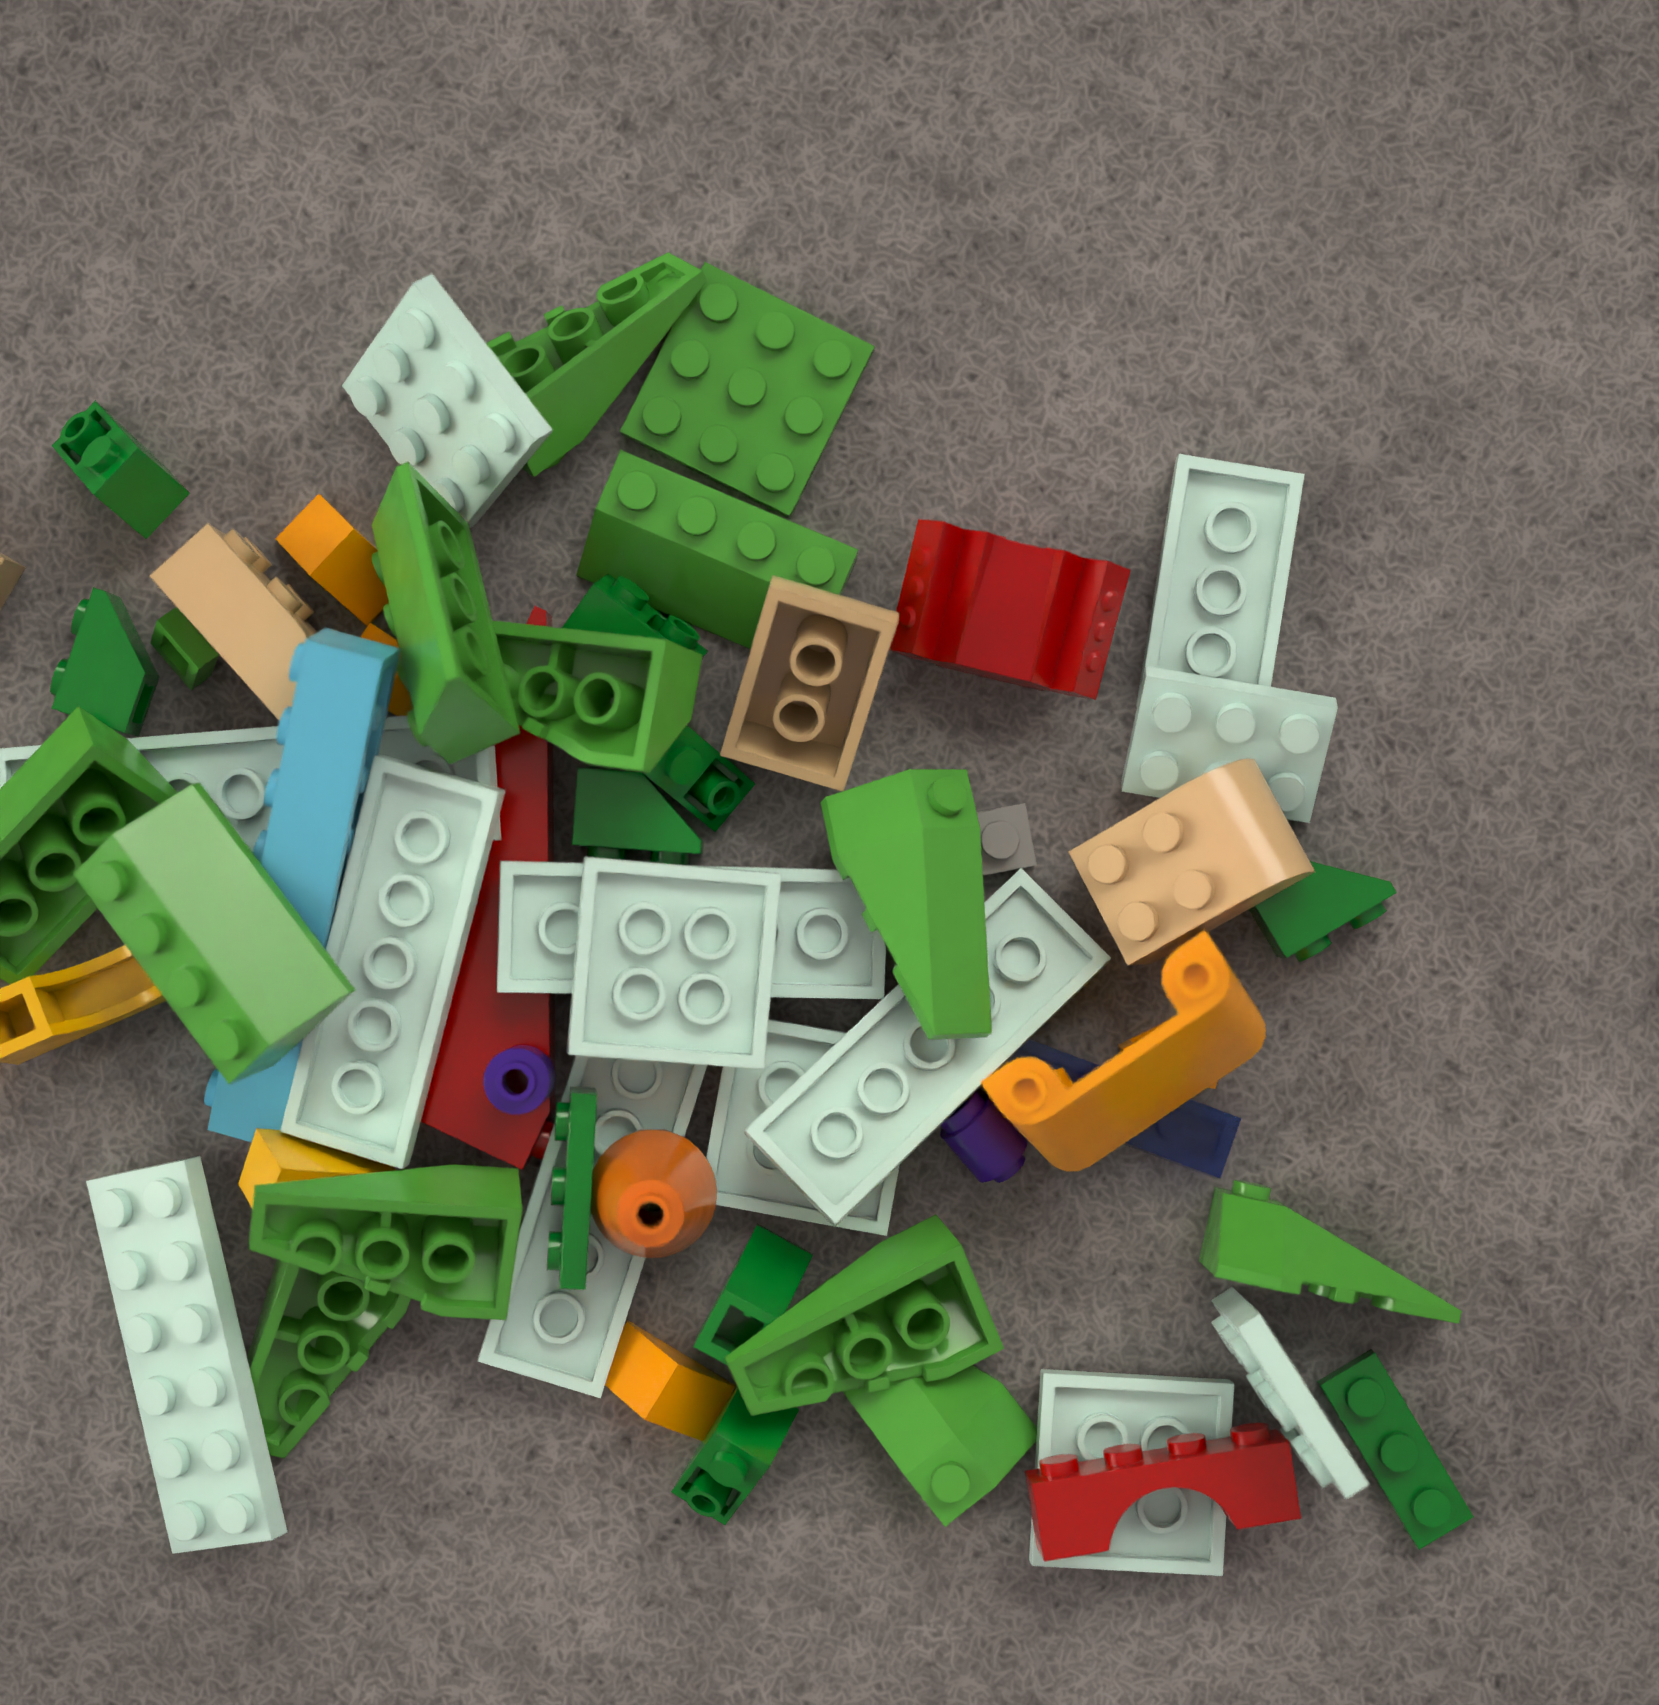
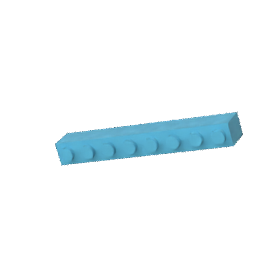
(312, 823)

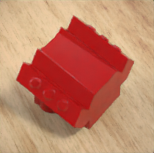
(1008, 609)

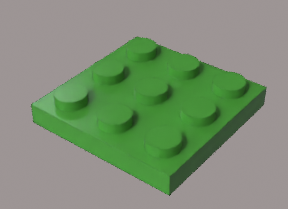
(747, 391)

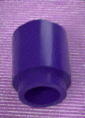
(536, 1067)
(984, 1139)

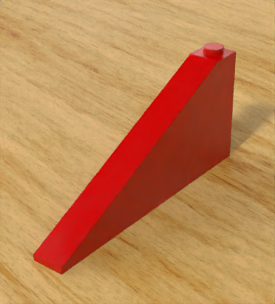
(480, 1017)

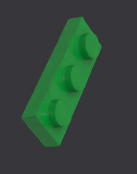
(573, 1187)
(1395, 1449)

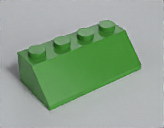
(703, 549)
(440, 621)
(52, 821)
(214, 933)

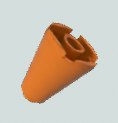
(656, 1169)

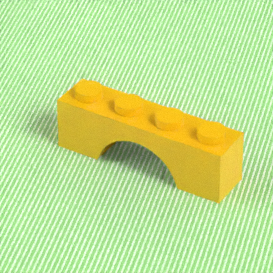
(71, 1003)

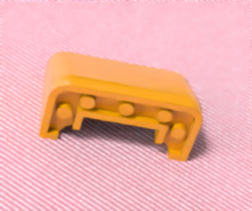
(1151, 1078)

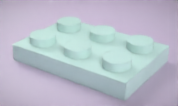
(1204, 722)

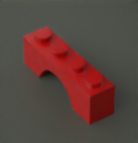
(1082, 1501)

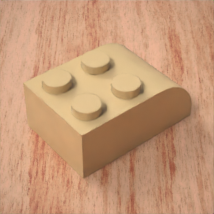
(239, 610)
(809, 683)
(1191, 861)

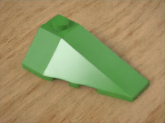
(593, 352)
(599, 693)
(919, 871)
(414, 1232)
(1281, 1250)
(881, 1320)
(308, 1343)
(948, 1434)

